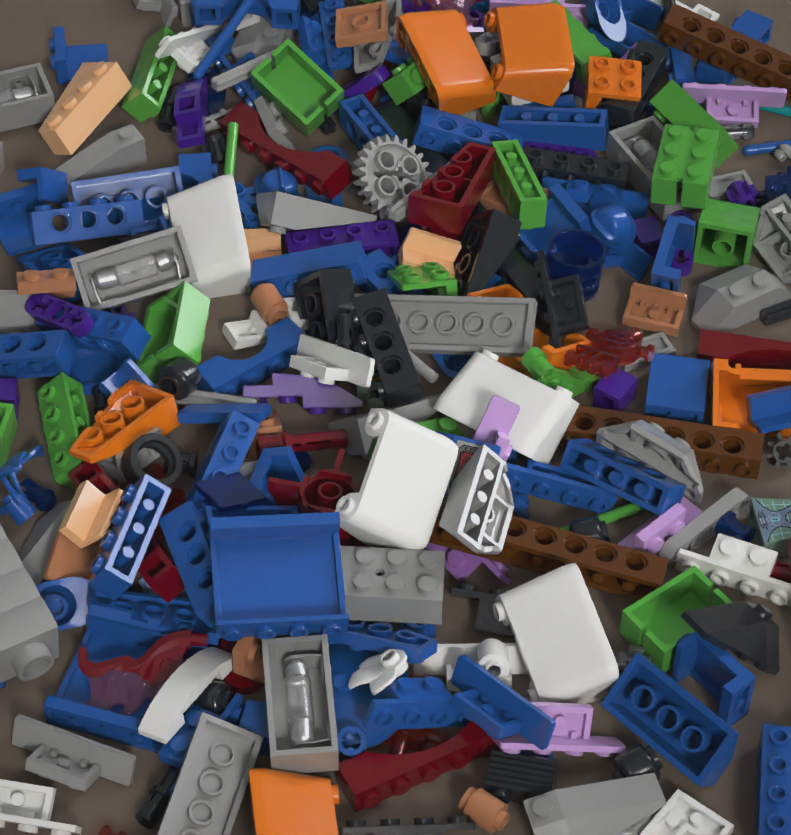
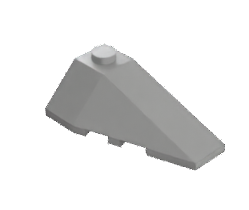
(371, 54)
(107, 156)
(290, 212)
(360, 441)
(40, 542)
(595, 807)

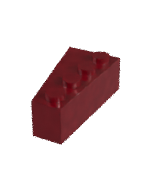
(455, 190)

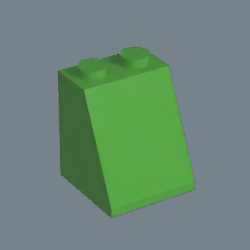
(725, 234)

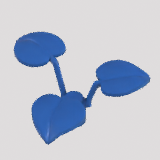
(16, 503)

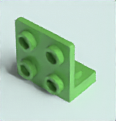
(429, 276)

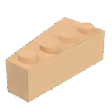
(84, 105)

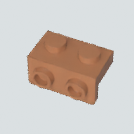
(55, 282)
(655, 309)

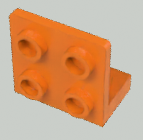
(612, 80)

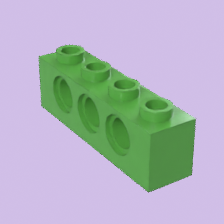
(519, 184)

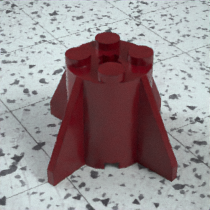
(317, 493)

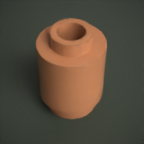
(269, 303)
(484, 809)

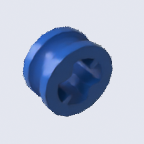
(353, 730)

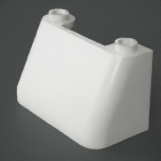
(213, 235)
(542, 412)
(400, 485)
(559, 637)

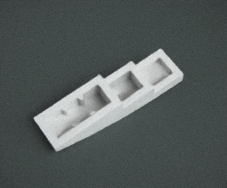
(252, 331)

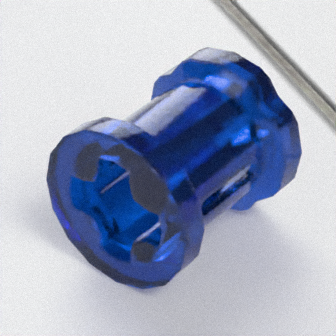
(733, 527)

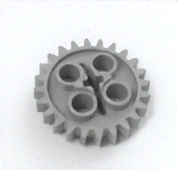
(388, 172)

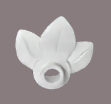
(380, 670)

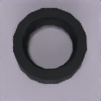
(161, 445)

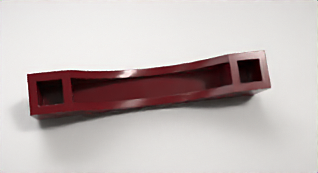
(321, 170)
(744, 350)
(157, 564)
(376, 776)

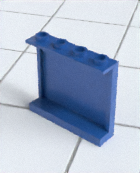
(277, 575)
(68, 709)

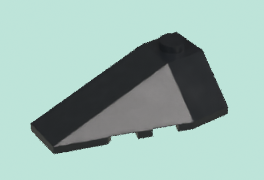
(485, 246)
(322, 298)
(742, 629)

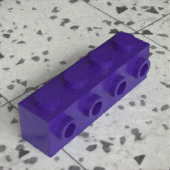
(372, 235)

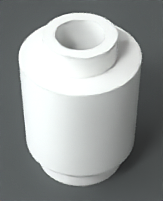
(494, 657)

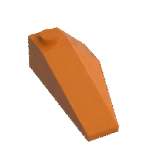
(129, 414)

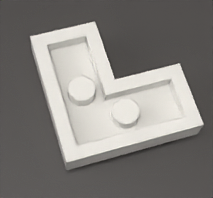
(687, 817)

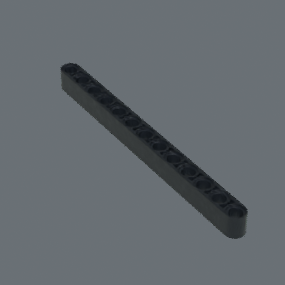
(516, 268)

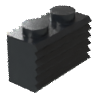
(519, 776)

